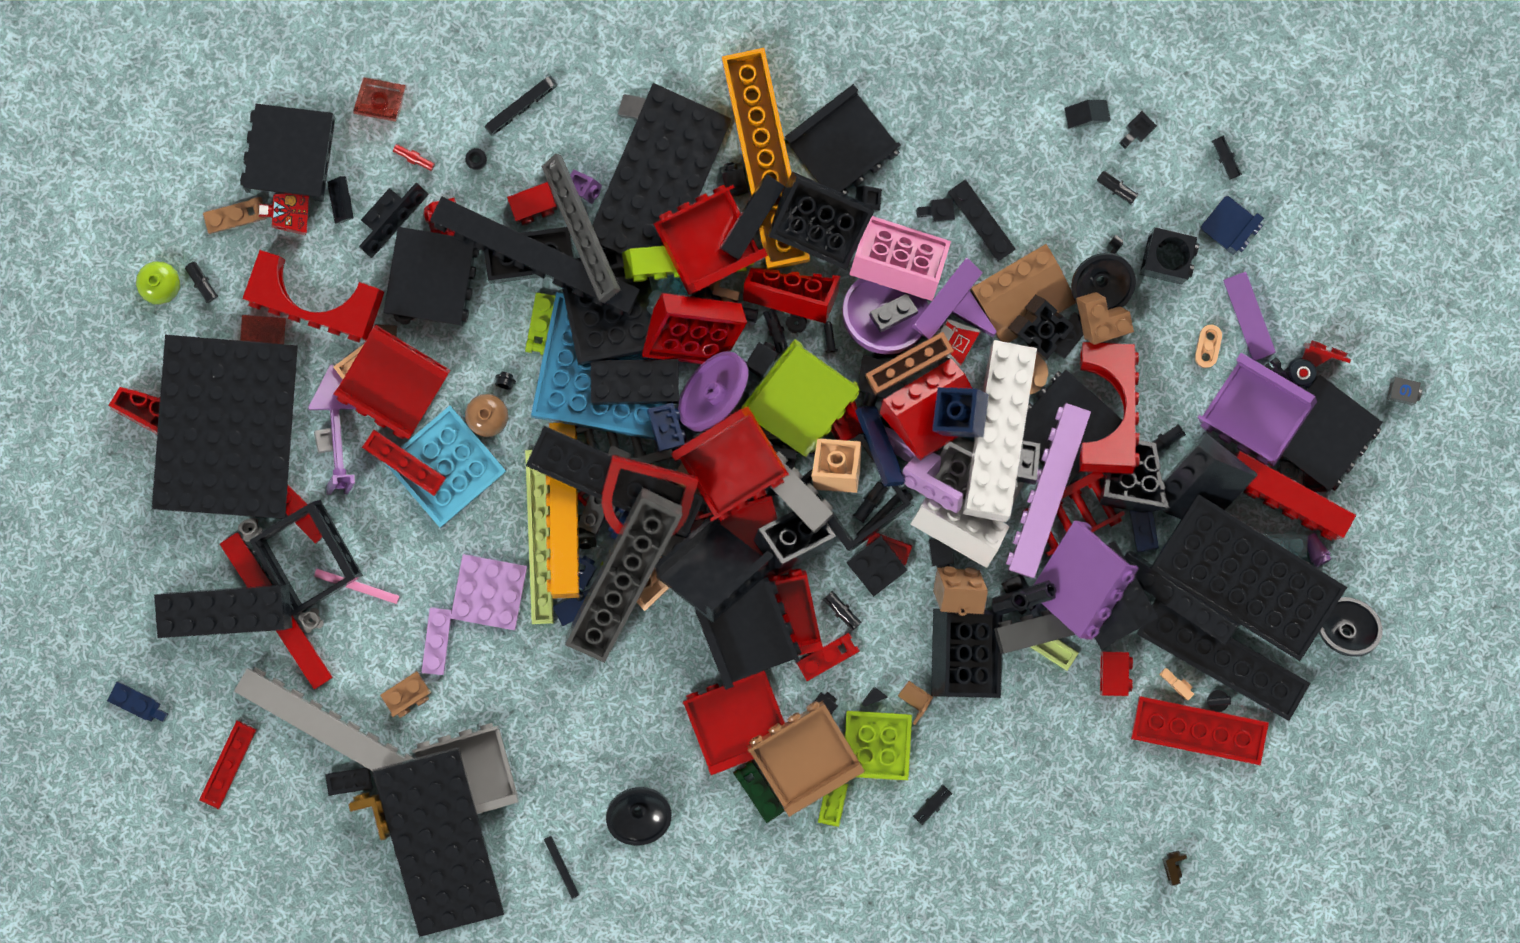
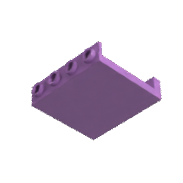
(1258, 410)
(1086, 580)

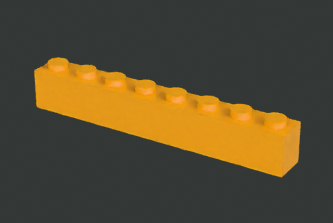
(563, 532)

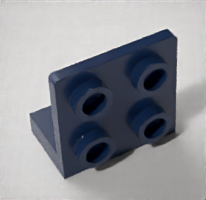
(666, 427)

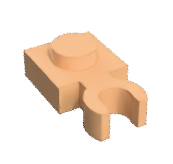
(1181, 687)

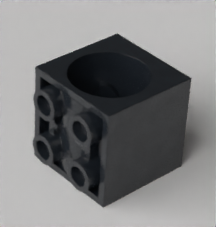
(1152, 267)

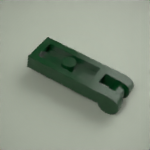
(759, 792)

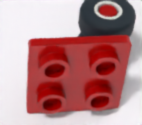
(1304, 369)

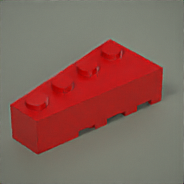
(792, 293)
(137, 407)

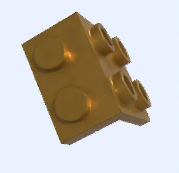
(364, 801)

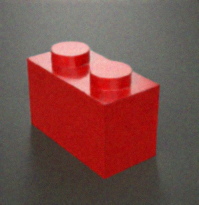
(532, 203)
(1115, 674)

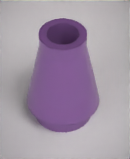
(1317, 551)

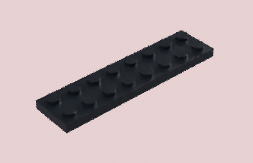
(587, 471)
(1229, 663)

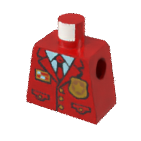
(287, 212)

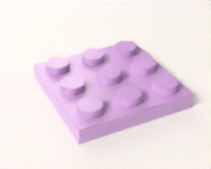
(488, 592)

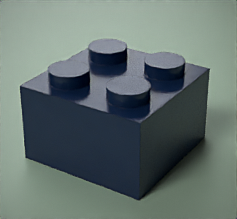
(960, 412)

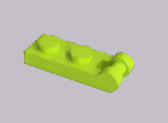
(540, 322)

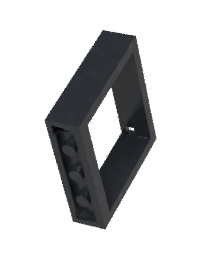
(837, 526)
(331, 537)

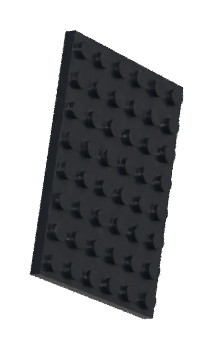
(224, 427)

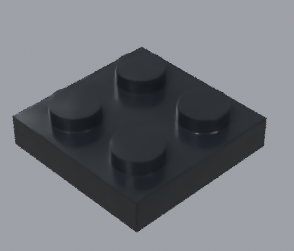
(877, 565)

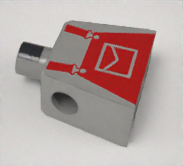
(960, 338)

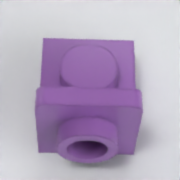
(586, 186)

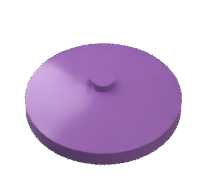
(867, 296)
(713, 391)

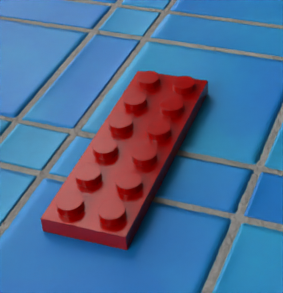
(1199, 730)

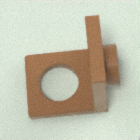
(916, 697)

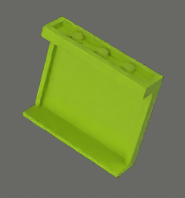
(801, 399)

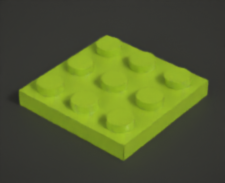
(880, 743)

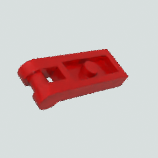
(827, 658)

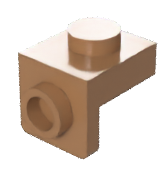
(724, 294)

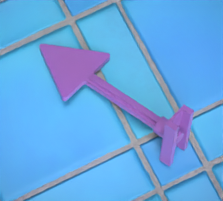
(326, 400)

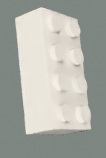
(967, 534)

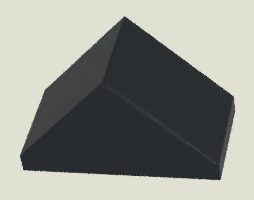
(1087, 113)

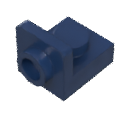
(587, 574)

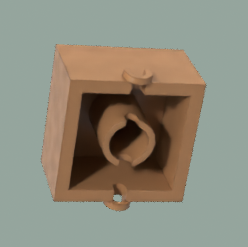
(960, 590)

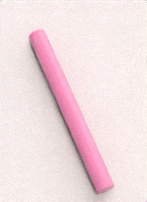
(358, 586)

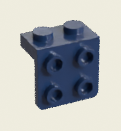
(1231, 225)

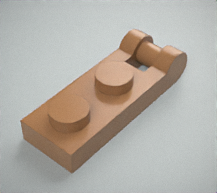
(232, 216)

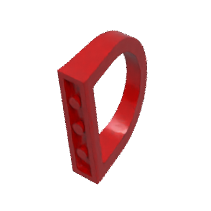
(628, 464)

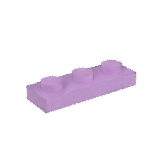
(436, 641)

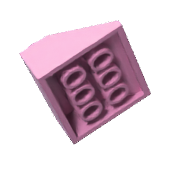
(900, 258)

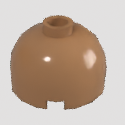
(486, 415)

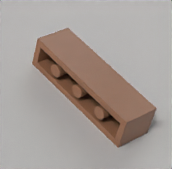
(909, 363)

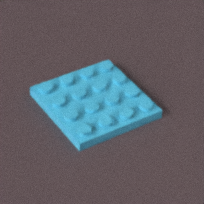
(459, 456)

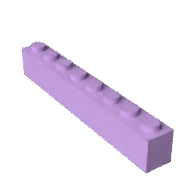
(1049, 490)

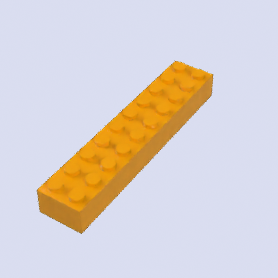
(760, 140)

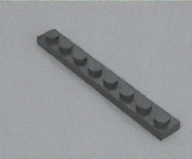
(580, 228)

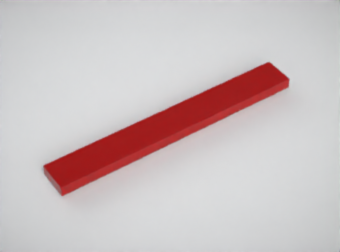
(293, 638)

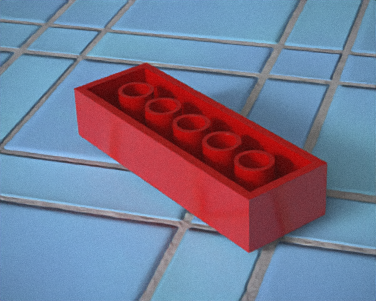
(1297, 501)

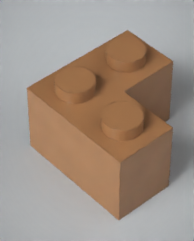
(1099, 322)

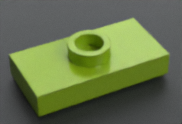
(832, 806)

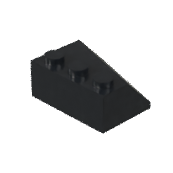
(1137, 491)

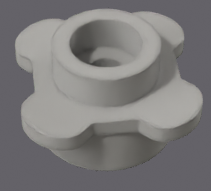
(246, 525)
(308, 626)

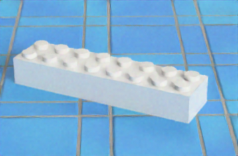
(998, 453)

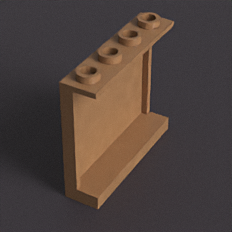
(805, 757)

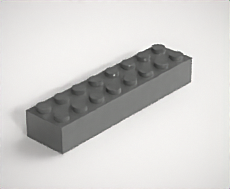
(623, 575)

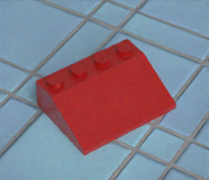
(692, 328)
(913, 408)

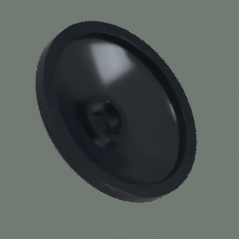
(1117, 280)
(1358, 622)
(641, 825)

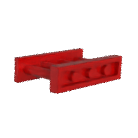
(1073, 491)

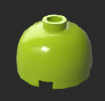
(158, 282)

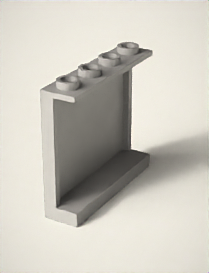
(484, 765)

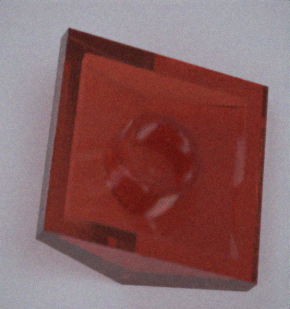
(379, 102)

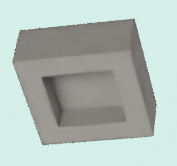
(323, 440)

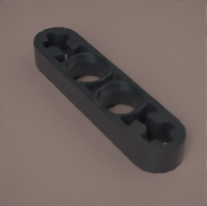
(520, 105)

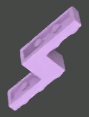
(921, 474)

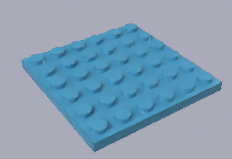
(565, 387)

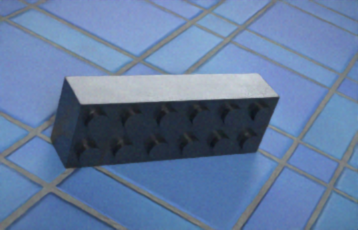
(223, 611)

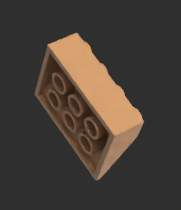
(1012, 288)

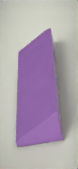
(947, 299)
(1249, 316)

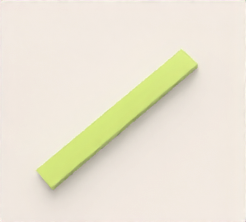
(537, 510)

